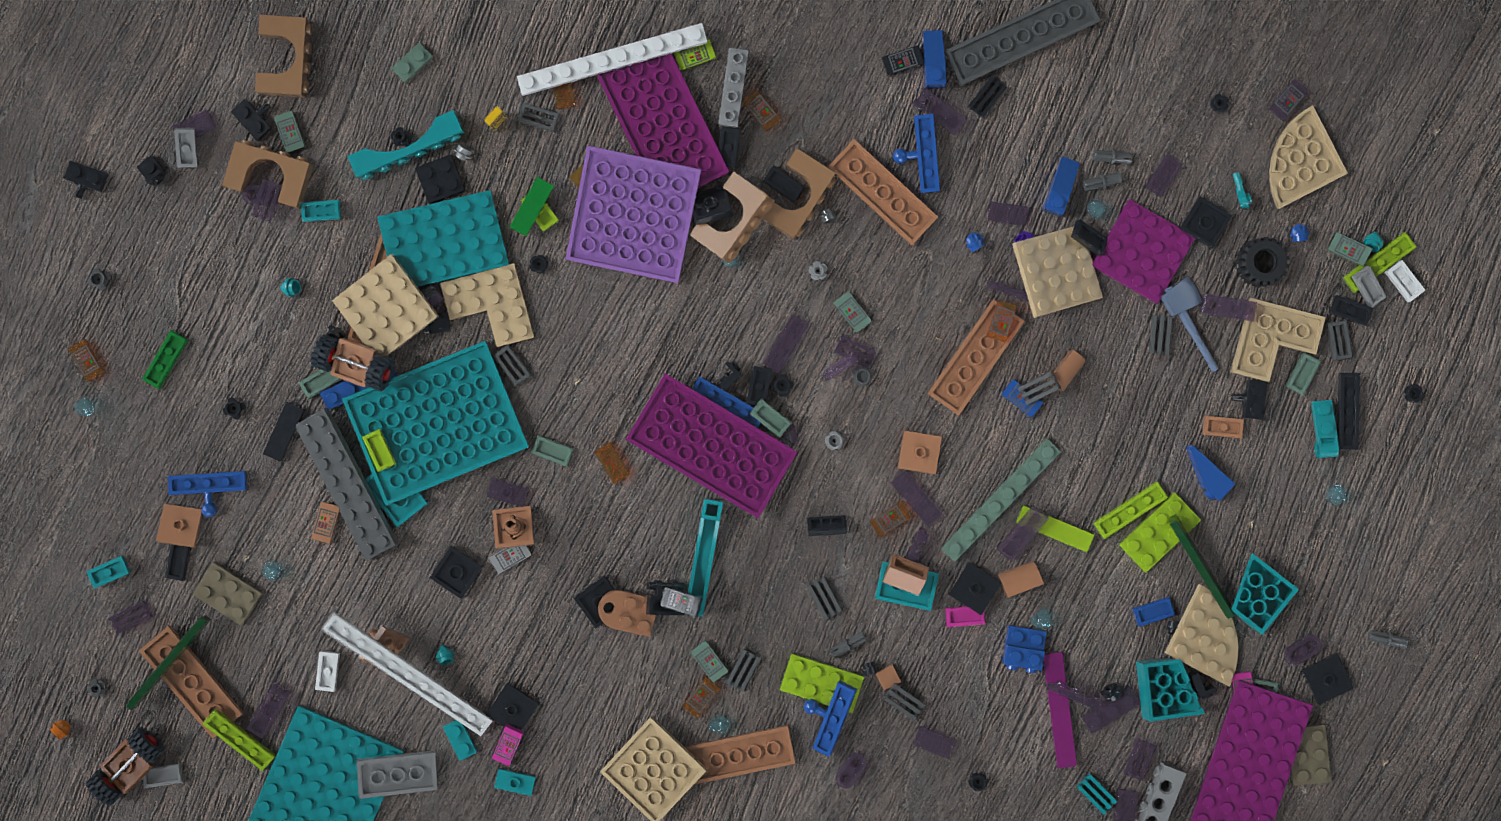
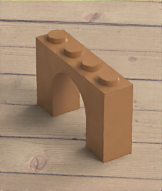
(294, 80)
(245, 159)
(819, 178)
(728, 243)

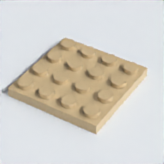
(1056, 272)
(385, 307)
(653, 770)

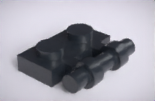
(654, 601)

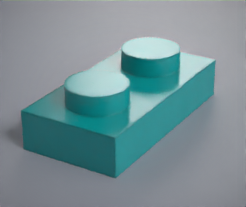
(108, 572)
(460, 739)

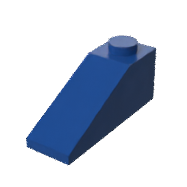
(934, 60)
(1061, 187)
(1210, 478)

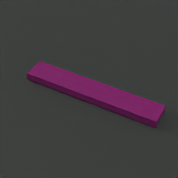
(1059, 712)

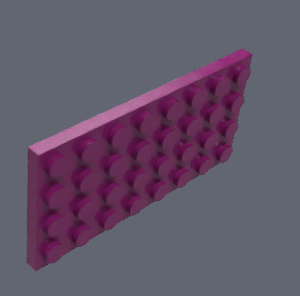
(662, 116)
(711, 445)
(1252, 756)

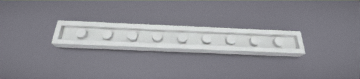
(612, 59)
(407, 674)

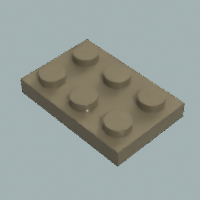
(227, 593)
(1312, 758)

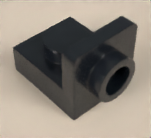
(152, 171)
(439, 325)
(729, 379)
(1198, 682)

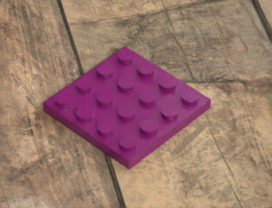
(1143, 251)

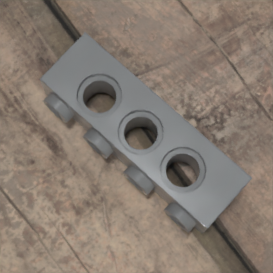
(733, 88)
(1168, 795)

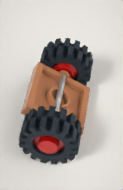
(353, 362)

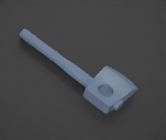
(1180, 299)

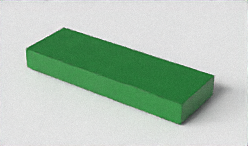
(531, 206)
(165, 359)

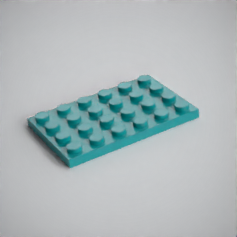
(445, 238)

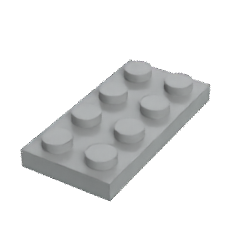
(396, 774)

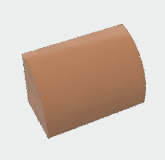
(1068, 369)
(906, 574)
(1020, 579)

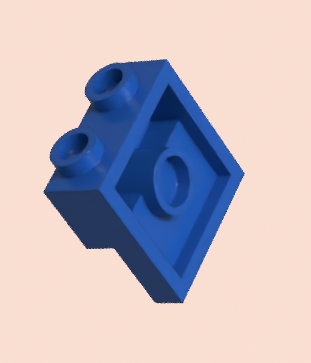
(1024, 648)

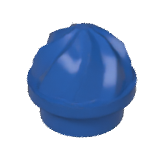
(1299, 233)
(974, 241)

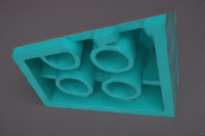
(1261, 595)
(1165, 690)

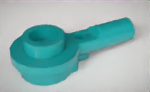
(1244, 199)

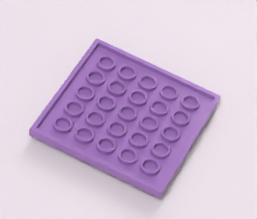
(633, 214)

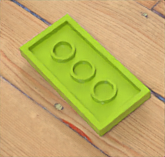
(1155, 535)
(817, 680)

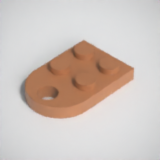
(627, 613)

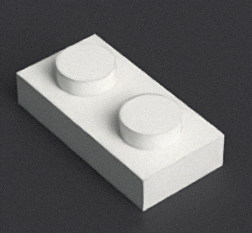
(1404, 281)
(327, 671)

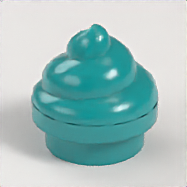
(1373, 241)
(291, 287)
(445, 655)

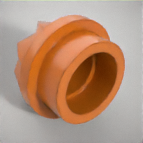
(61, 729)

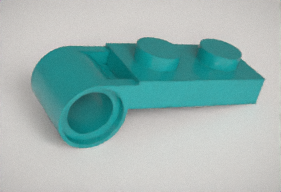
(1325, 429)

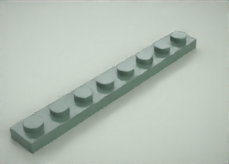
(1000, 499)

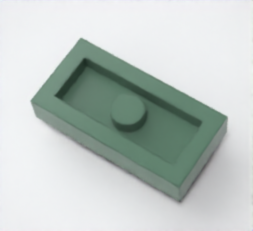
(412, 63)

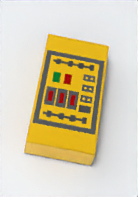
(495, 118)

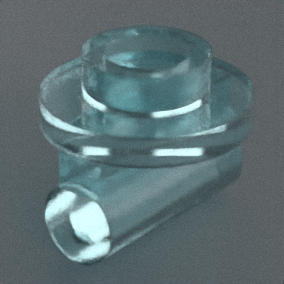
(1041, 620)
(718, 724)

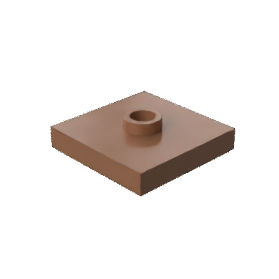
(919, 452)
(179, 526)

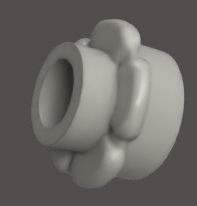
(463, 152)
(818, 265)
(834, 435)

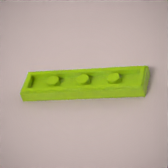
(1383, 258)
(1130, 510)
(1063, 532)
(239, 739)

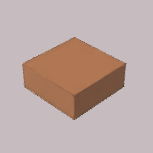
(887, 677)

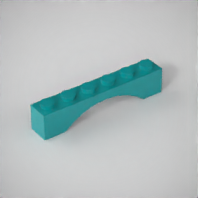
(443, 129)
(705, 550)

